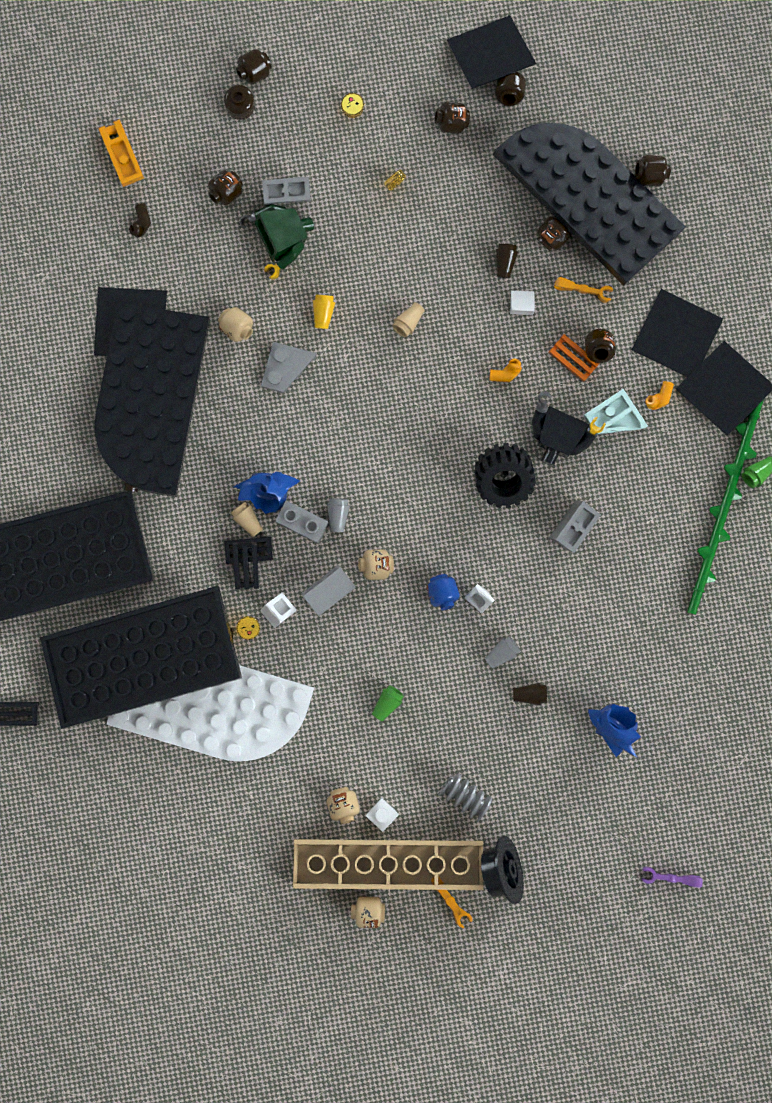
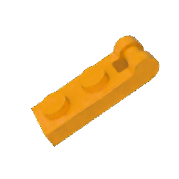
(121, 153)

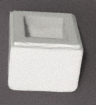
(522, 302)
(278, 610)

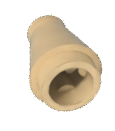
(408, 320)
(246, 518)

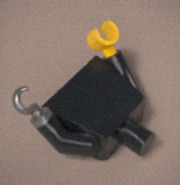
(561, 432)

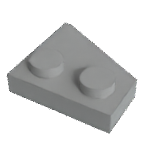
(285, 366)

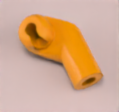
(508, 373)

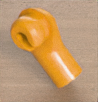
(661, 399)

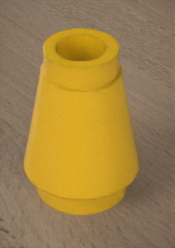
(323, 310)

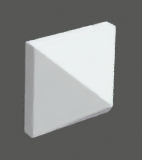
(479, 598)

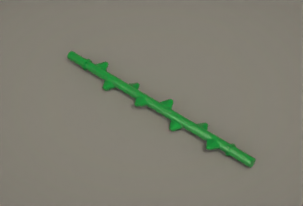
(721, 511)

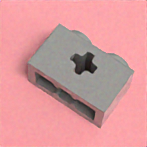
(302, 522)

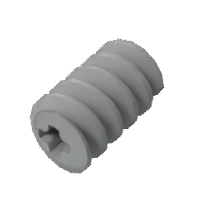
(466, 796)

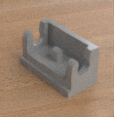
(286, 190)
(575, 526)
(328, 590)

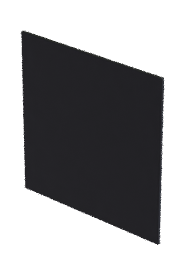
(491, 52)
(107, 305)
(677, 333)
(725, 388)

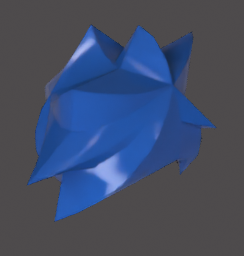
(266, 490)
(616, 726)

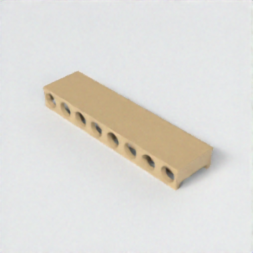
(387, 864)

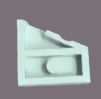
(618, 414)

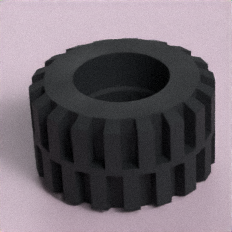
(504, 459)

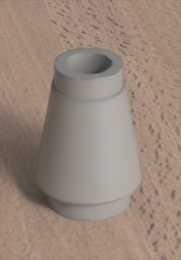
(337, 513)
(502, 652)

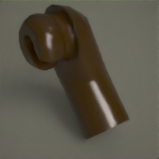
(140, 227)

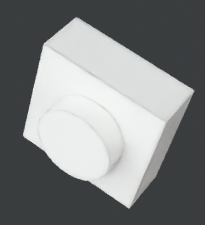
(382, 814)

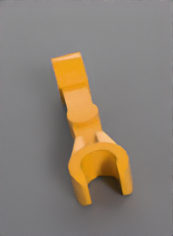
(566, 285)
(450, 901)

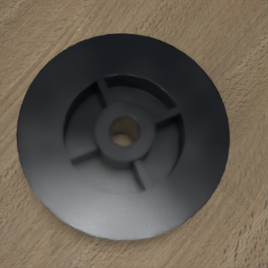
(503, 870)

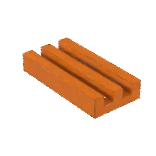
(567, 364)

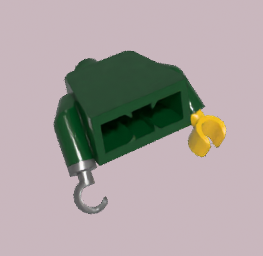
(281, 234)

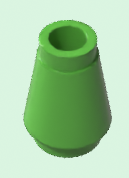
(757, 473)
(387, 703)

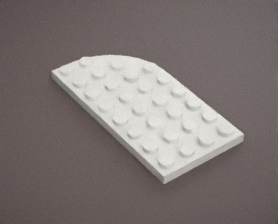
(226, 721)

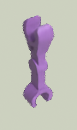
(690, 880)

